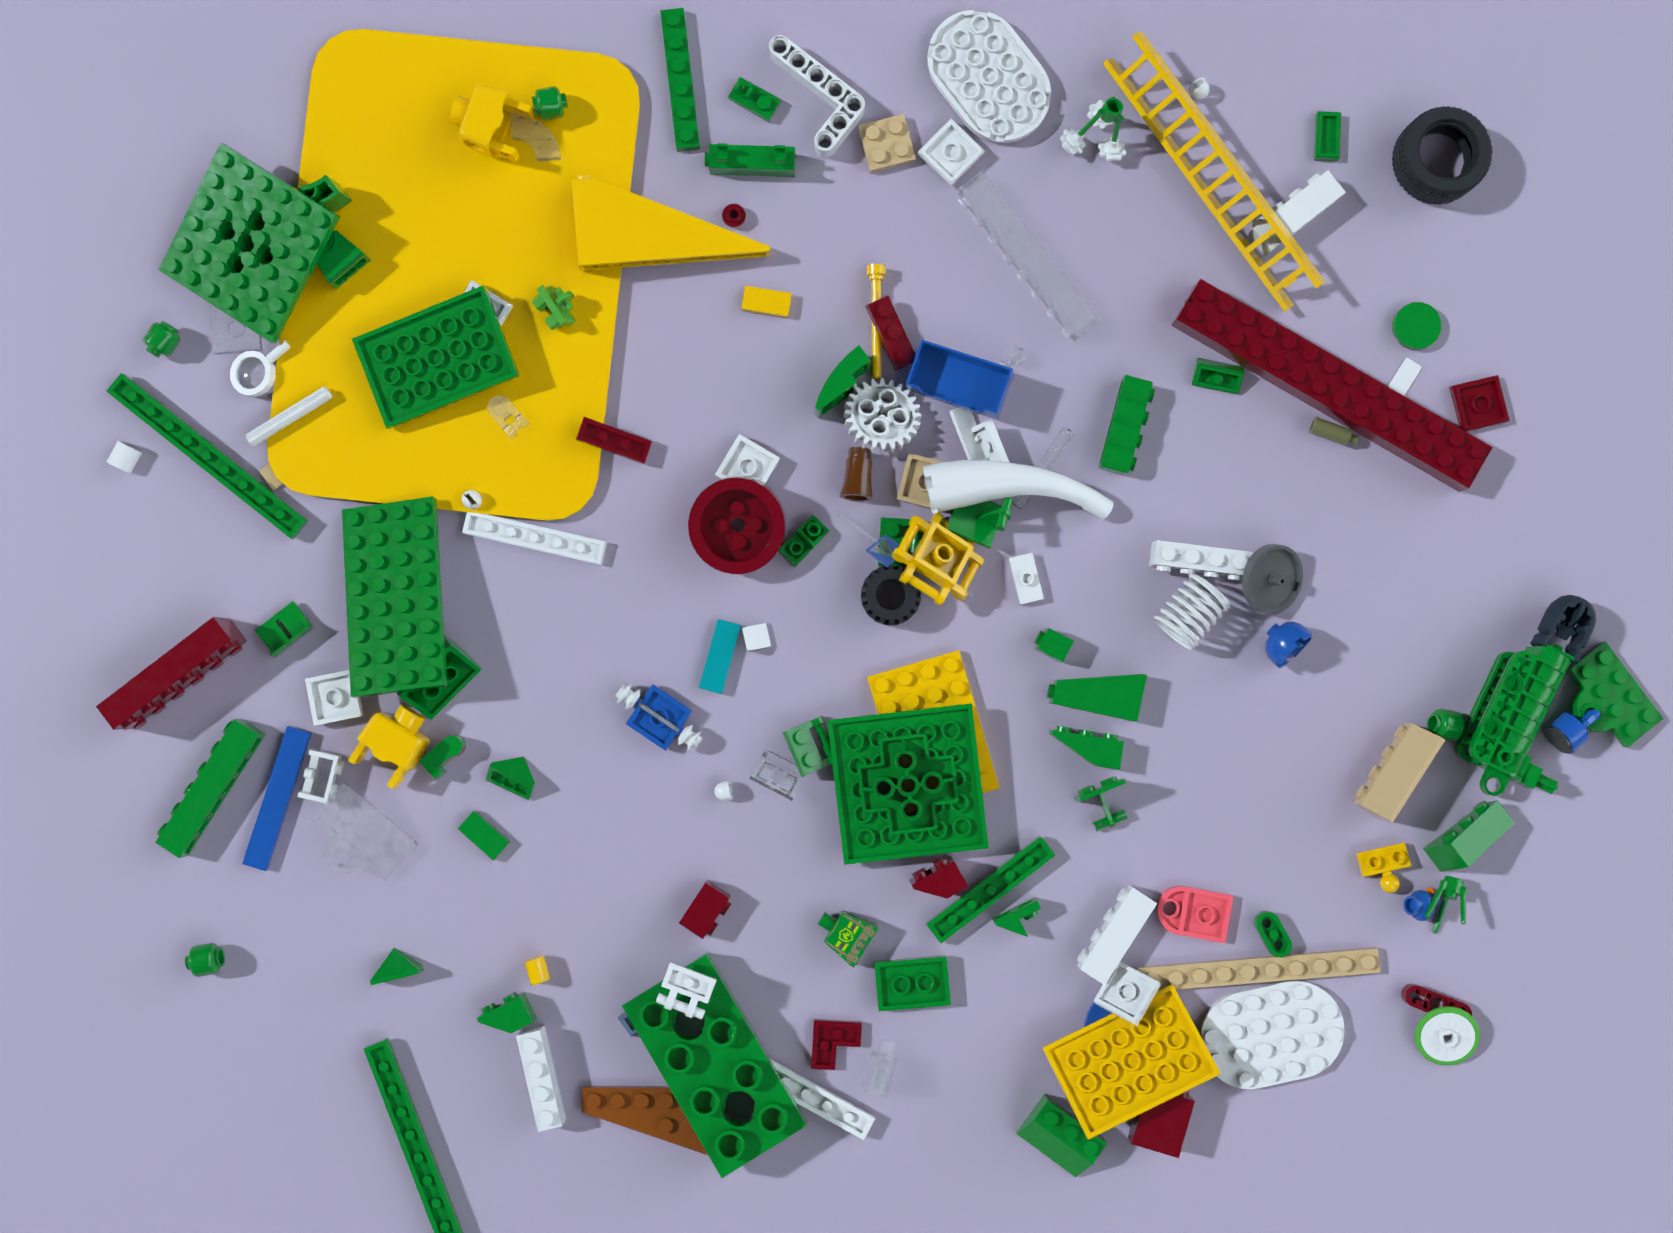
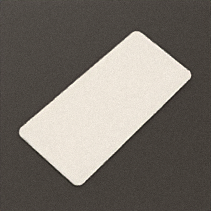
(1405, 376)

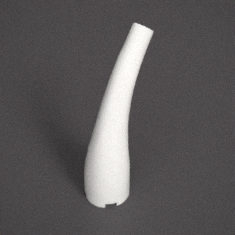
(977, 481)

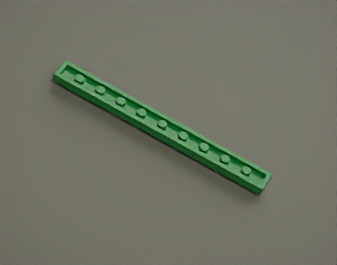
(207, 456)
(412, 1137)

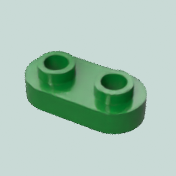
(1272, 933)

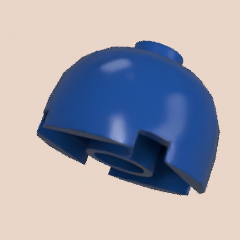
(1286, 642)

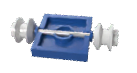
(659, 717)

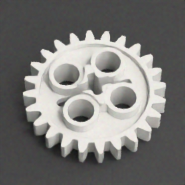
(893, 432)

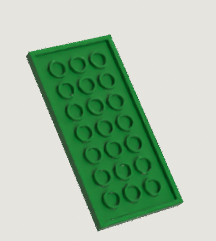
(394, 597)

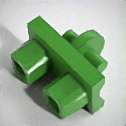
(558, 303)

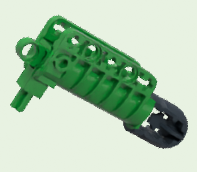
(1524, 698)

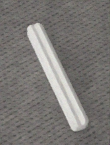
(288, 416)

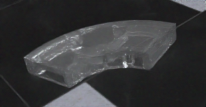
(536, 136)

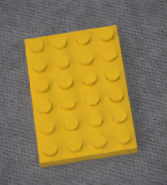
(929, 685)
(1126, 1069)

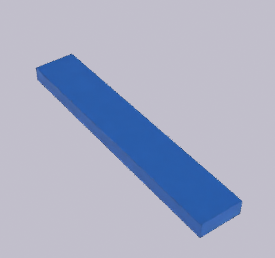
(277, 798)

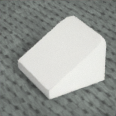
(756, 637)

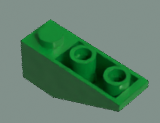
(1097, 751)

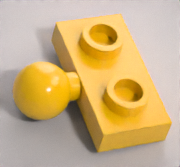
(1383, 861)

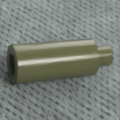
(1332, 432)

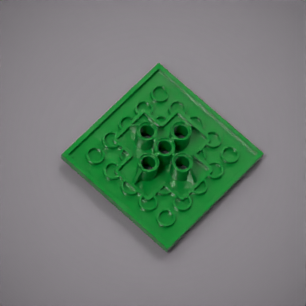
(228, 231)
(940, 745)

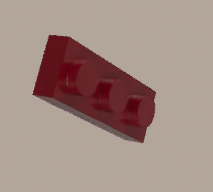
(891, 332)
(613, 440)

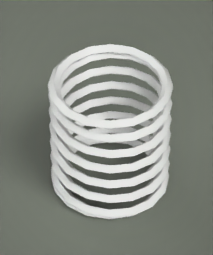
(1175, 627)

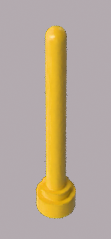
(876, 274)

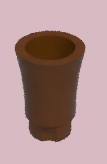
(858, 475)

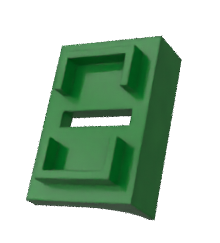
(273, 634)

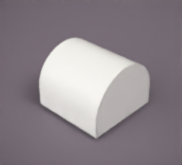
(124, 457)

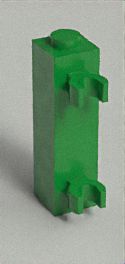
(751, 160)

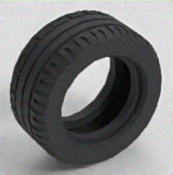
(1465, 131)

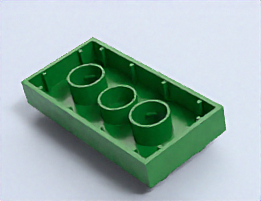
(712, 1066)

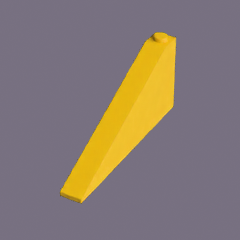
(633, 231)

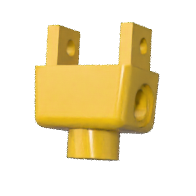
(486, 119)
(393, 740)

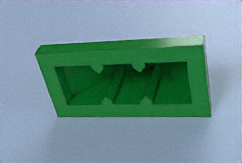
(512, 776)
(396, 966)

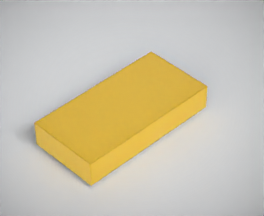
(766, 301)

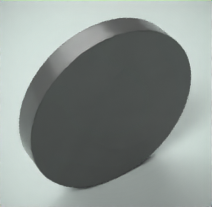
(1272, 578)

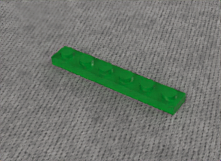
(680, 79)
(990, 889)

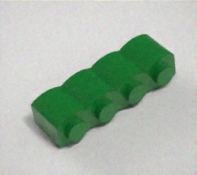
(1125, 425)

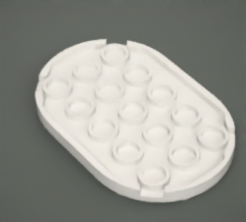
(988, 76)
(1273, 1033)

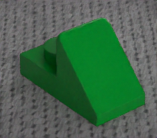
(1011, 918)

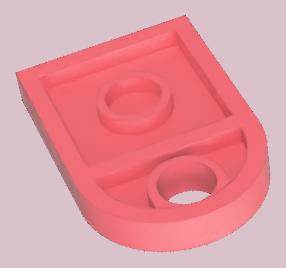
(1196, 913)

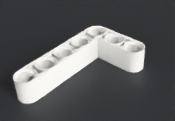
(822, 90)

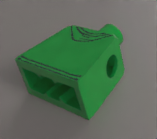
(341, 260)

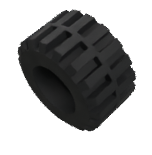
(872, 606)

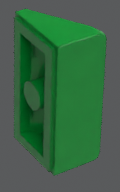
(1218, 375)

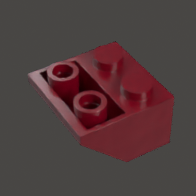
(940, 880)

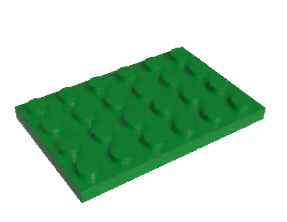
(435, 357)

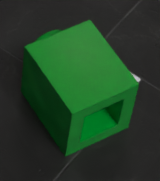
(1053, 644)

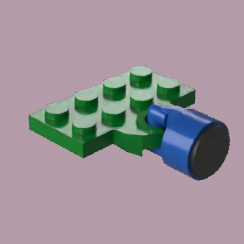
(1605, 702)

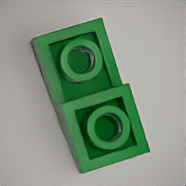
(803, 540)

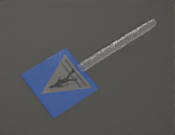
(881, 549)

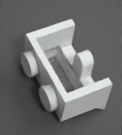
(321, 775)

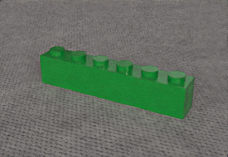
(210, 787)

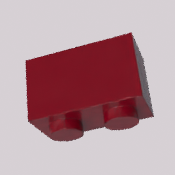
(705, 909)

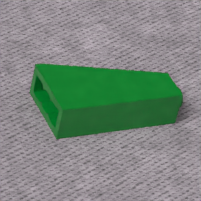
(1106, 695)

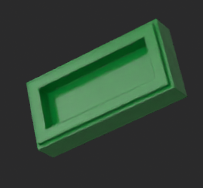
(1327, 136)
(483, 835)

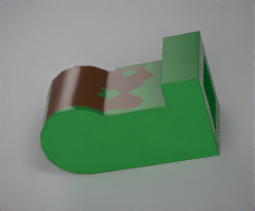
(441, 754)

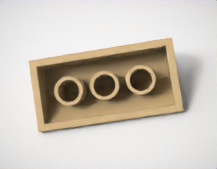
(1398, 771)

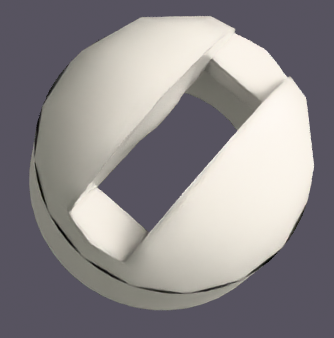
(1199, 88)
(475, 495)
(724, 791)

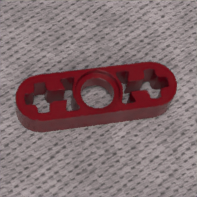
(1428, 998)

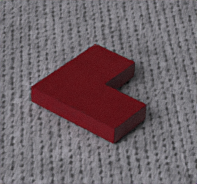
(829, 1035)

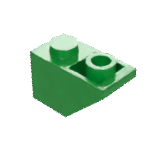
(510, 1015)

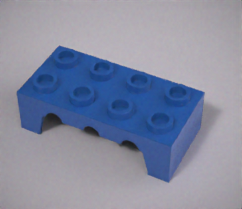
(959, 379)

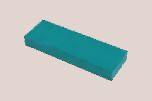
(720, 656)

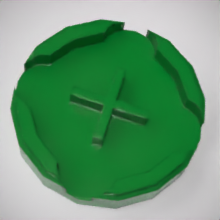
(1416, 326)

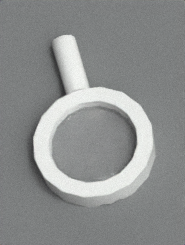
(255, 372)

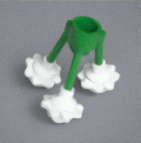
(1099, 115)

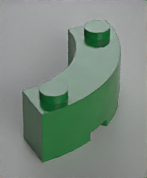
(327, 193)

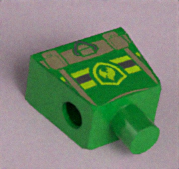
(848, 935)

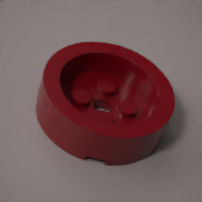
(713, 532)

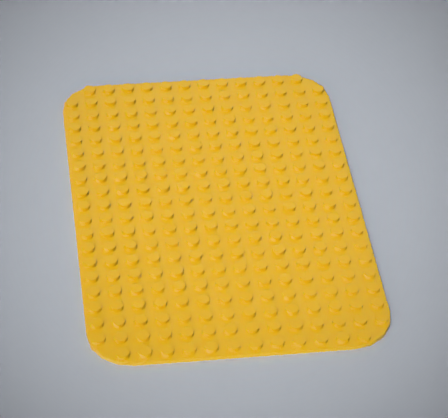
(430, 225)

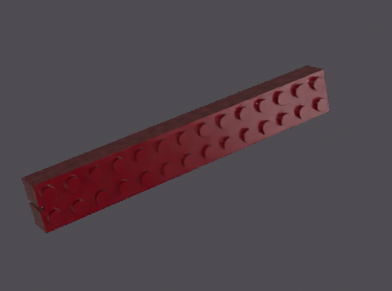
(1331, 386)

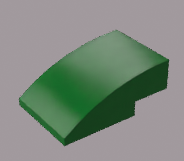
(842, 380)

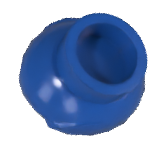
(1419, 902)

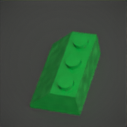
(459, 670)
(1060, 1137)

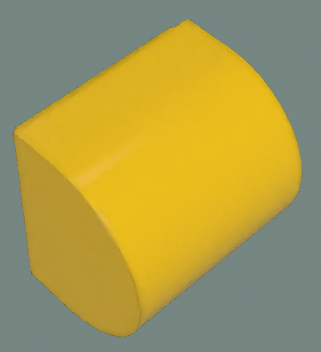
(537, 970)

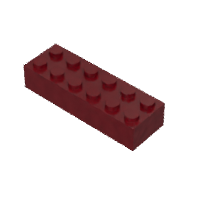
(172, 674)

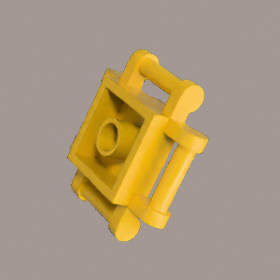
(938, 557)

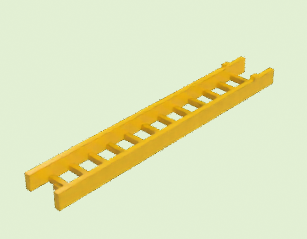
(1198, 184)

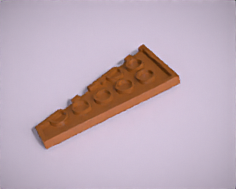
(642, 1109)

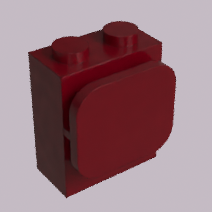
(1164, 1126)

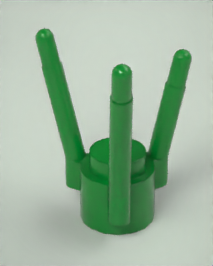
(1450, 889)

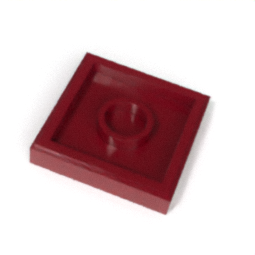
(1479, 403)

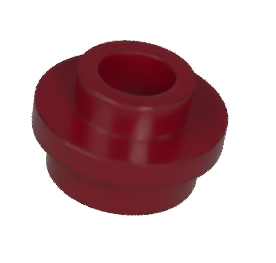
(736, 222)

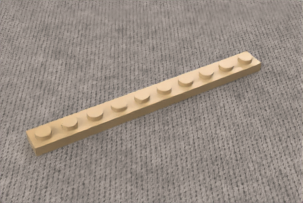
(1265, 968)

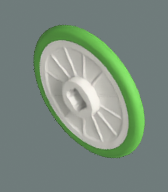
(1447, 1021)

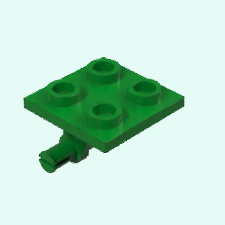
(980, 521)
(1091, 791)

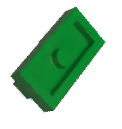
(754, 99)

